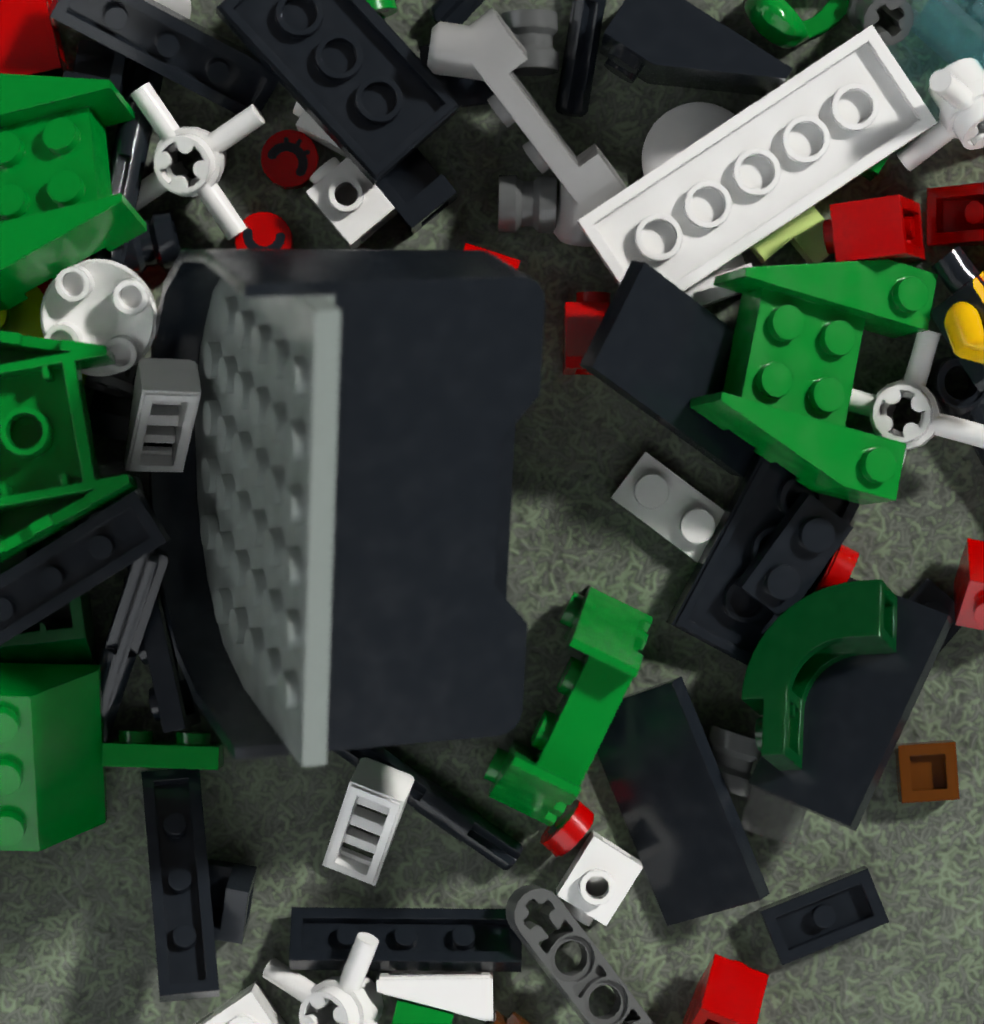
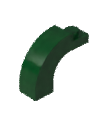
(800, 646)

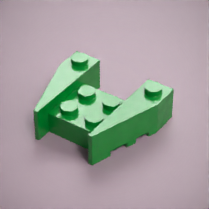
(57, 178)
(798, 365)
(48, 440)
(592, 690)

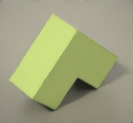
(804, 234)

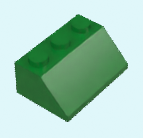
(50, 754)

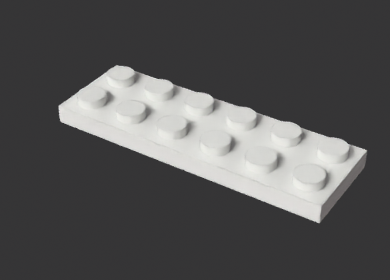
(762, 166)

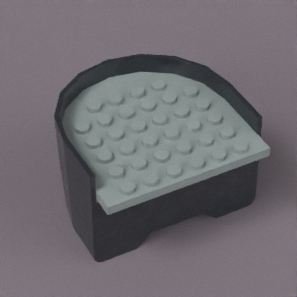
(347, 494)

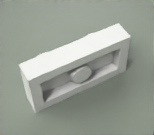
(669, 506)

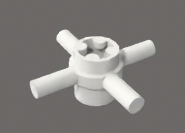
(960, 98)
(212, 146)
(913, 388)
(338, 999)

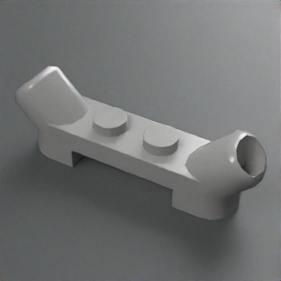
(490, 54)

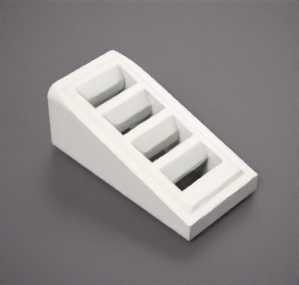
(177, 392)
(381, 790)
(450, 991)

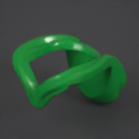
(784, 27)

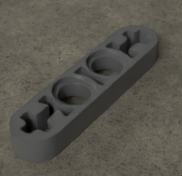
(593, 967)

